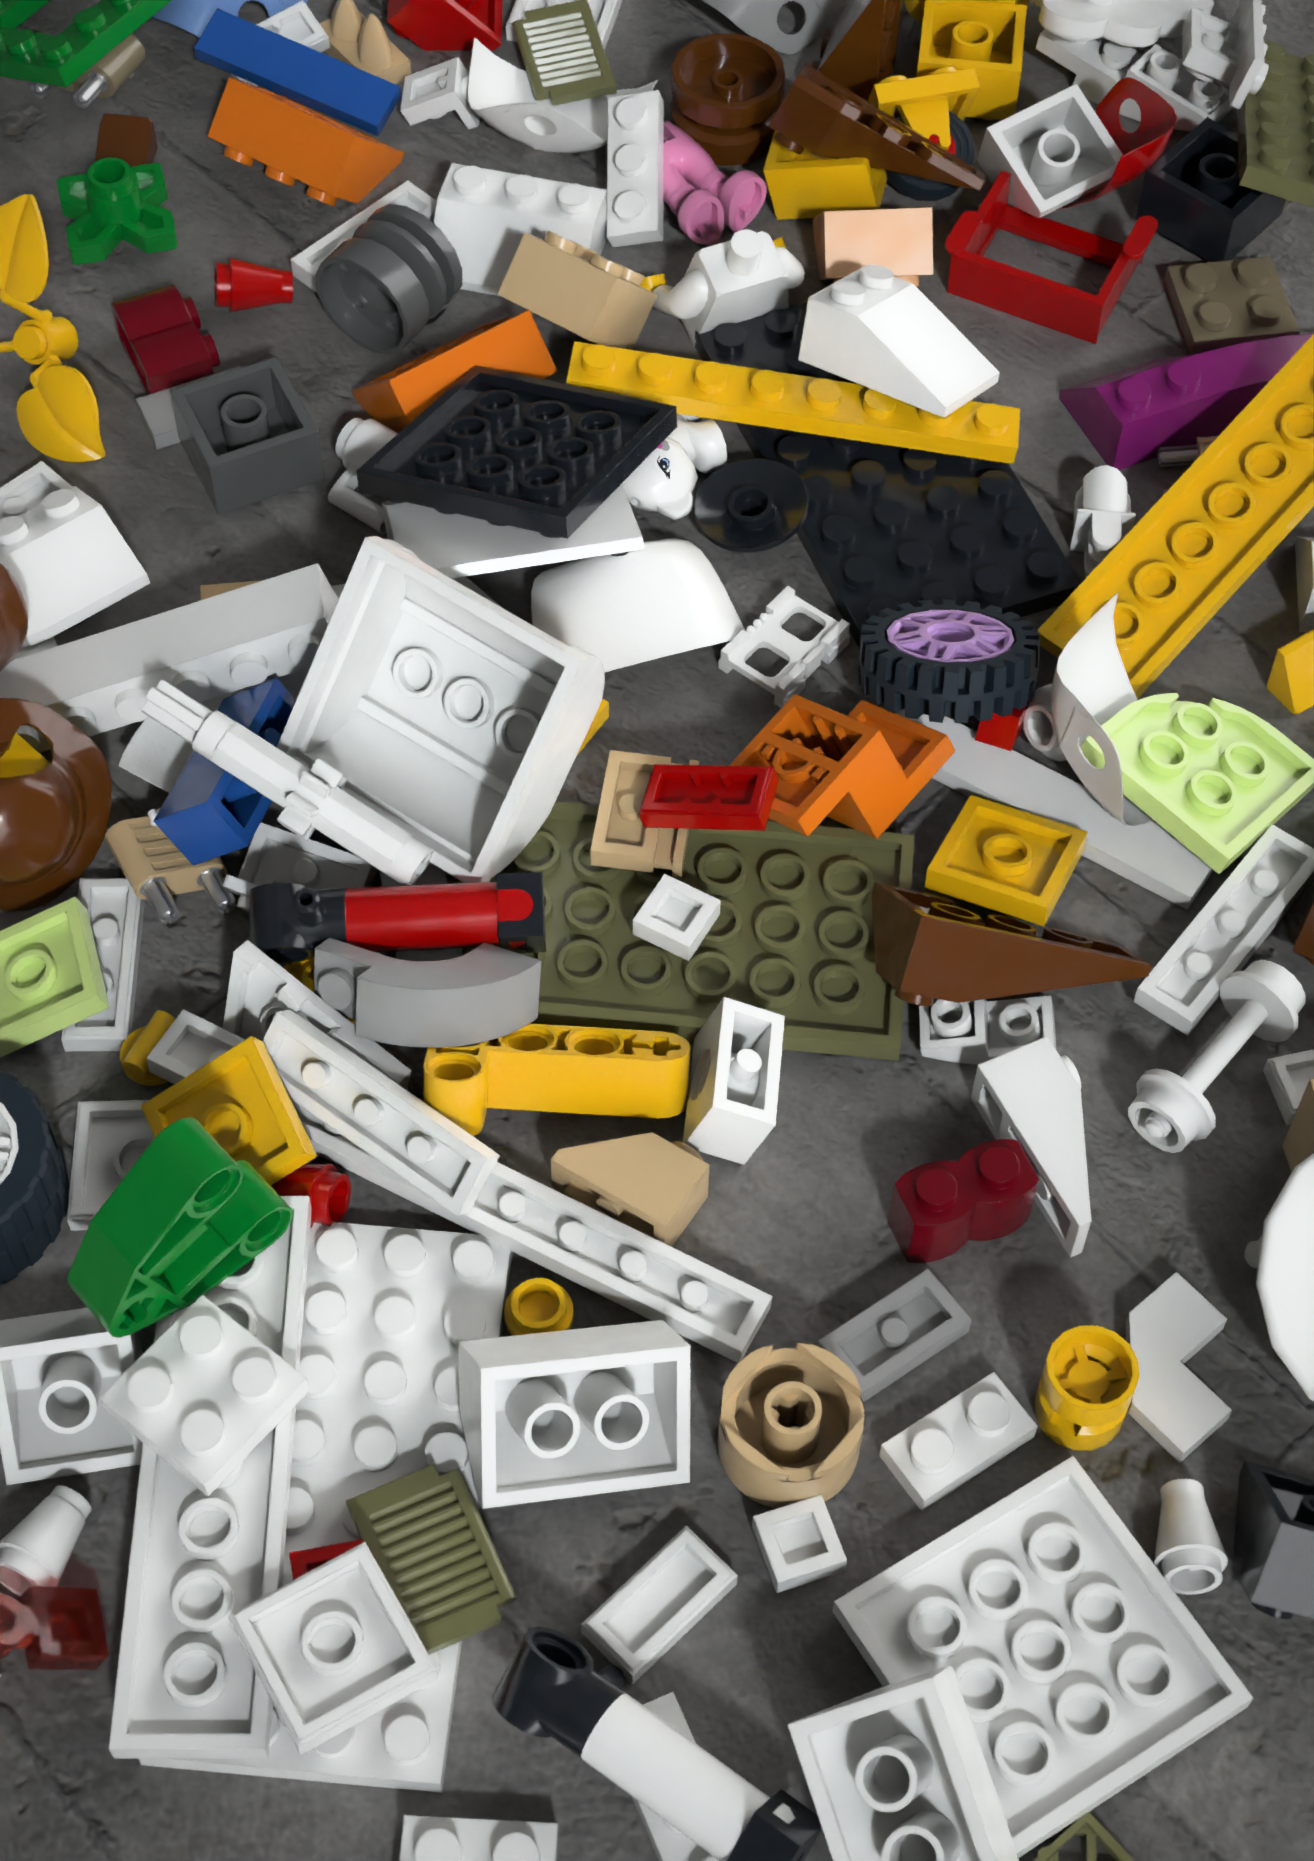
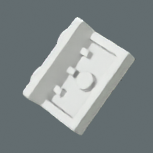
(288, 858)

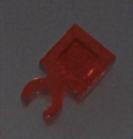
(55, 1627)

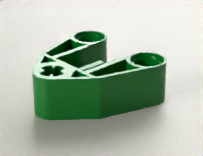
(174, 1230)

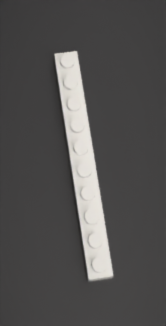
(534, 1223)

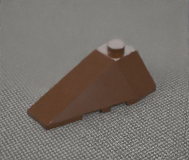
(843, 125)

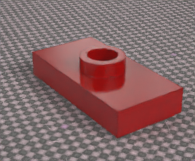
(709, 797)

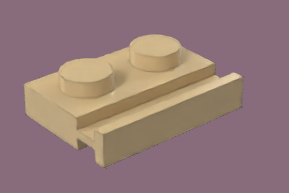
(619, 832)

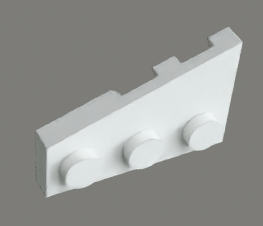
(263, 987)

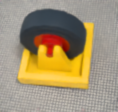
(935, 109)

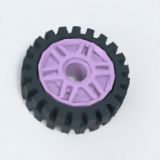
(949, 661)

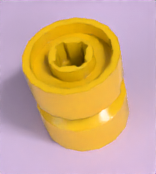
(1086, 1387)

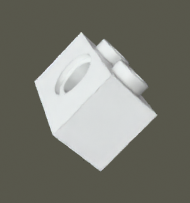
(734, 1081)

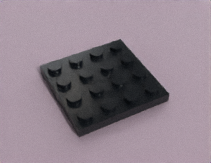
(518, 451)

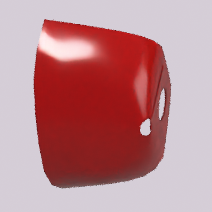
(1143, 145)

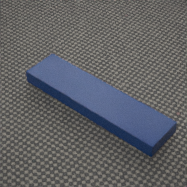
(297, 72)

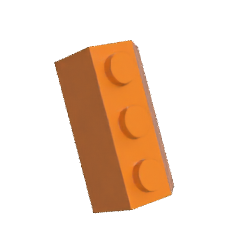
(300, 144)
(502, 344)

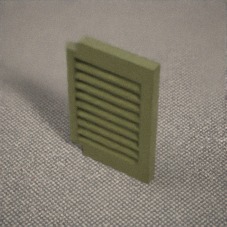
(564, 53)
(434, 1555)

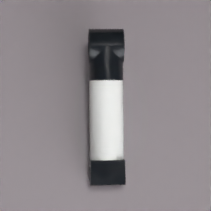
(560, 1696)

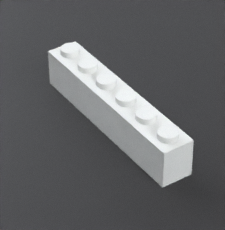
(197, 648)

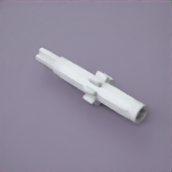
(309, 796)

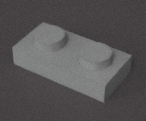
(898, 1333)

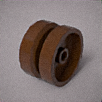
(727, 95)

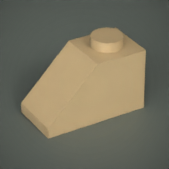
(636, 1182)

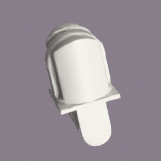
(1101, 515)

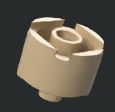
(757, 1419)

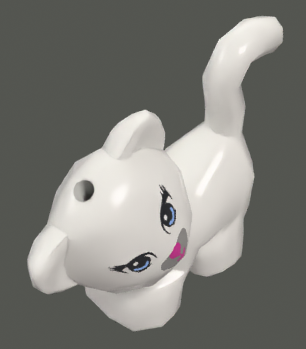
(669, 475)

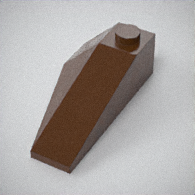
(953, 956)

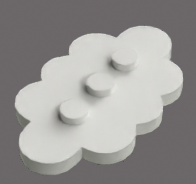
(1120, 21)

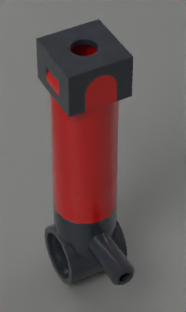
(295, 919)

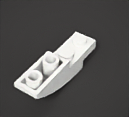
(1104, 63)

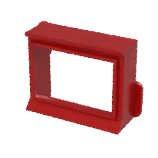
(1031, 295)

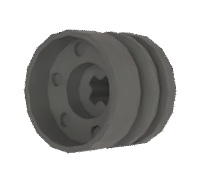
(389, 279)

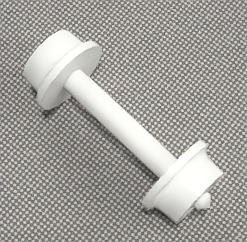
(1172, 1107)

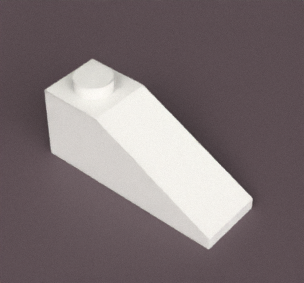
(1038, 1100)

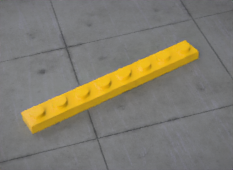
(795, 402)

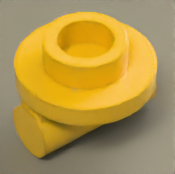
(139, 1046)

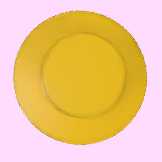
(538, 1307)

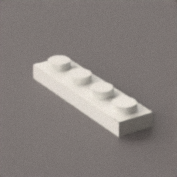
(1227, 930)
(378, 1114)

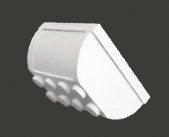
(443, 710)

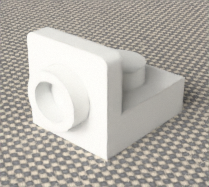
(436, 92)

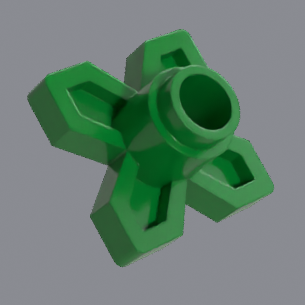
(113, 206)

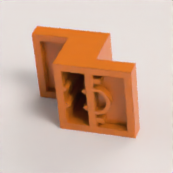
(844, 766)

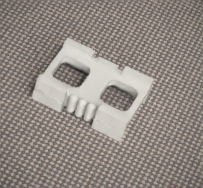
(802, 656)

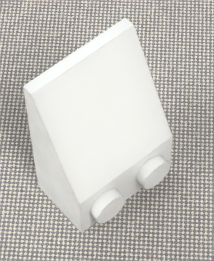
(893, 342)

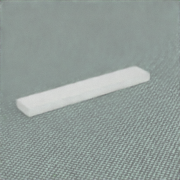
(1138, 853)

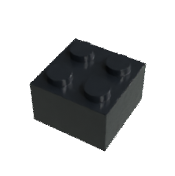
(1199, 195)

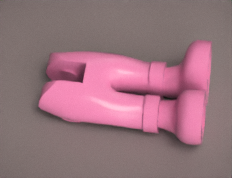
(710, 195)

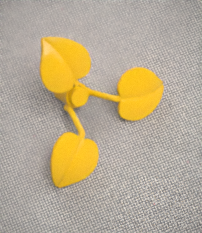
(61, 409)

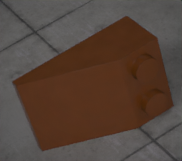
(861, 45)

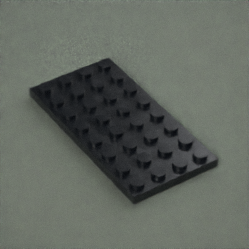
(893, 518)

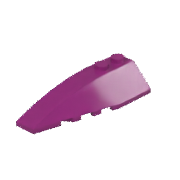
(1174, 398)

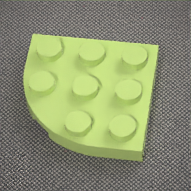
(1205, 772)

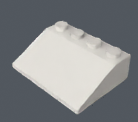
(472, 546)

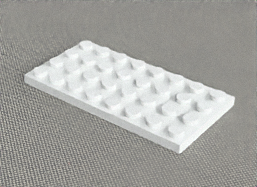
(379, 1406)

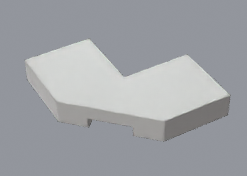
(1168, 1396)

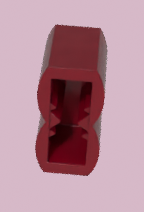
(164, 338)
(971, 1199)

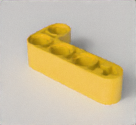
(560, 1072)

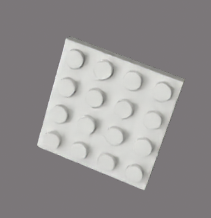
(1060, 1645)

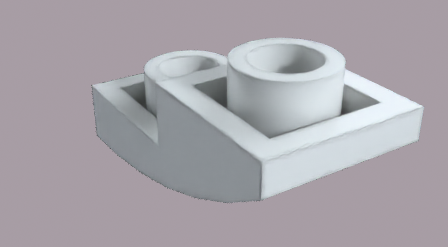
(983, 1029)

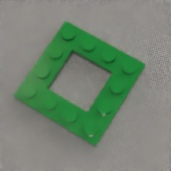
(66, 56)

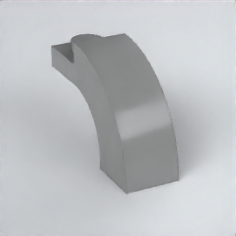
(429, 1001)

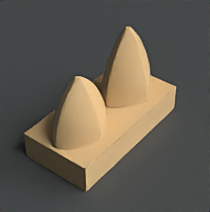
(364, 43)

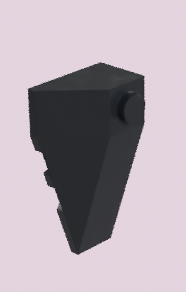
(1275, 1541)

